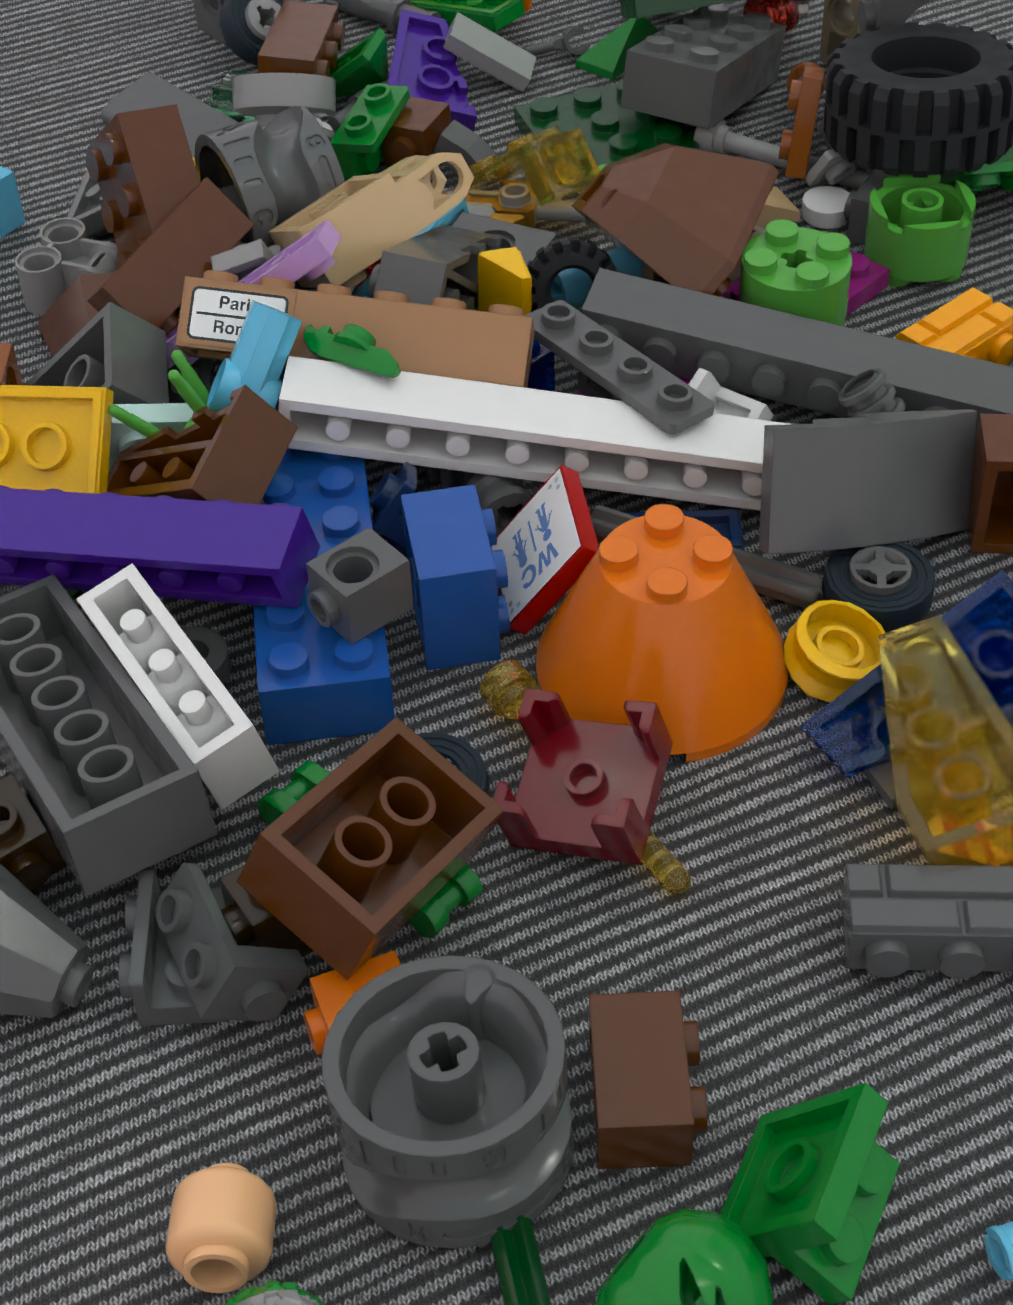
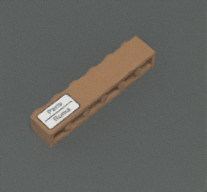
(421, 337)

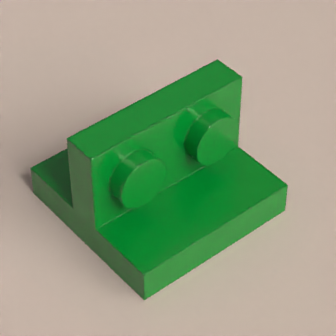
(816, 1188)

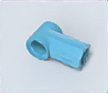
(256, 357)

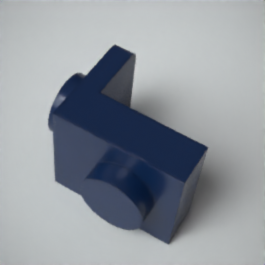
(388, 507)

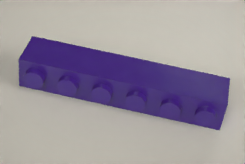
(177, 545)

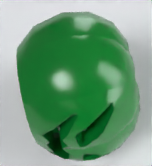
(689, 1261)

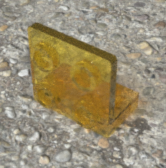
(553, 164)

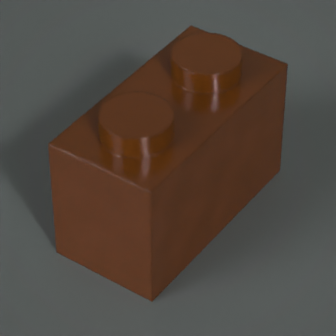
(642, 1080)

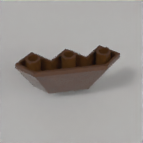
(680, 211)

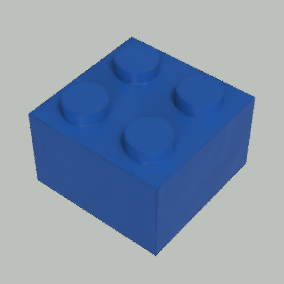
(455, 576)

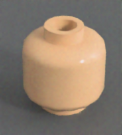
(221, 1227)

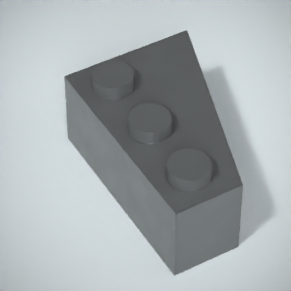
(434, 265)

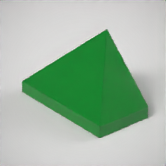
(609, 55)
(361, 65)

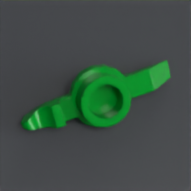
(351, 347)

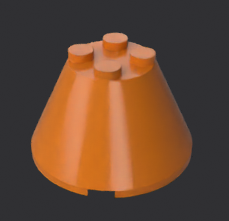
(667, 624)

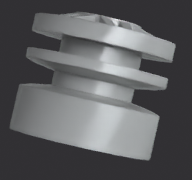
(272, 93)

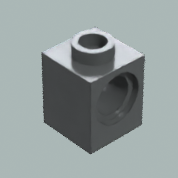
(359, 585)

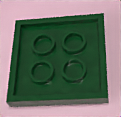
(607, 127)

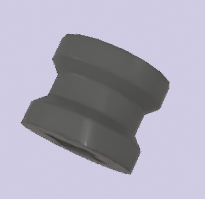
(501, 494)

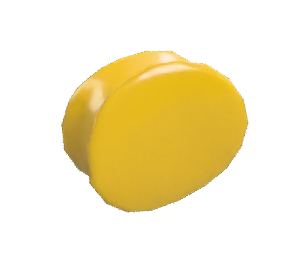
(831, 648)

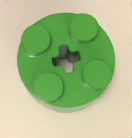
(920, 228)
(797, 272)

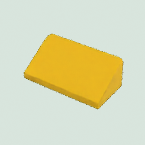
(504, 280)

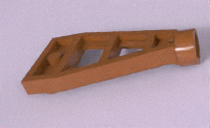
(803, 99)

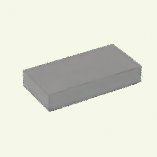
(489, 52)

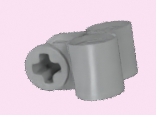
(64, 255)

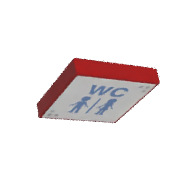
(546, 548)

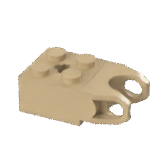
(377, 213)

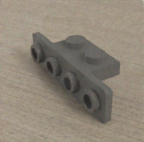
(617, 370)

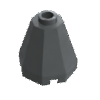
(39, 955)

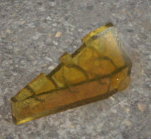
(947, 748)

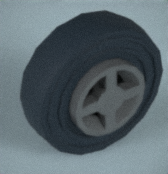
(885, 580)

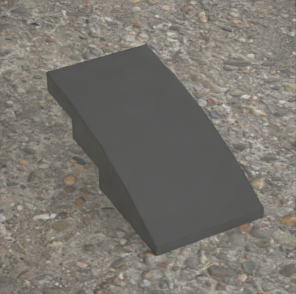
(866, 480)

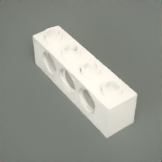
(179, 685)

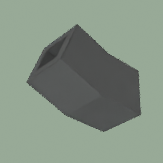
(460, 139)

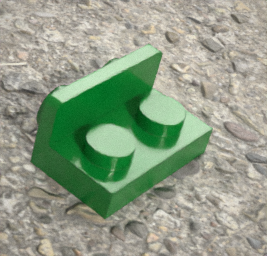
(361, 134)

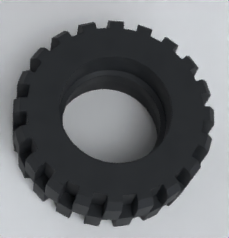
(920, 99)

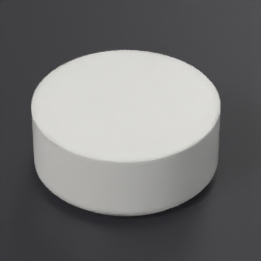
(825, 207)

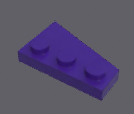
(427, 67)

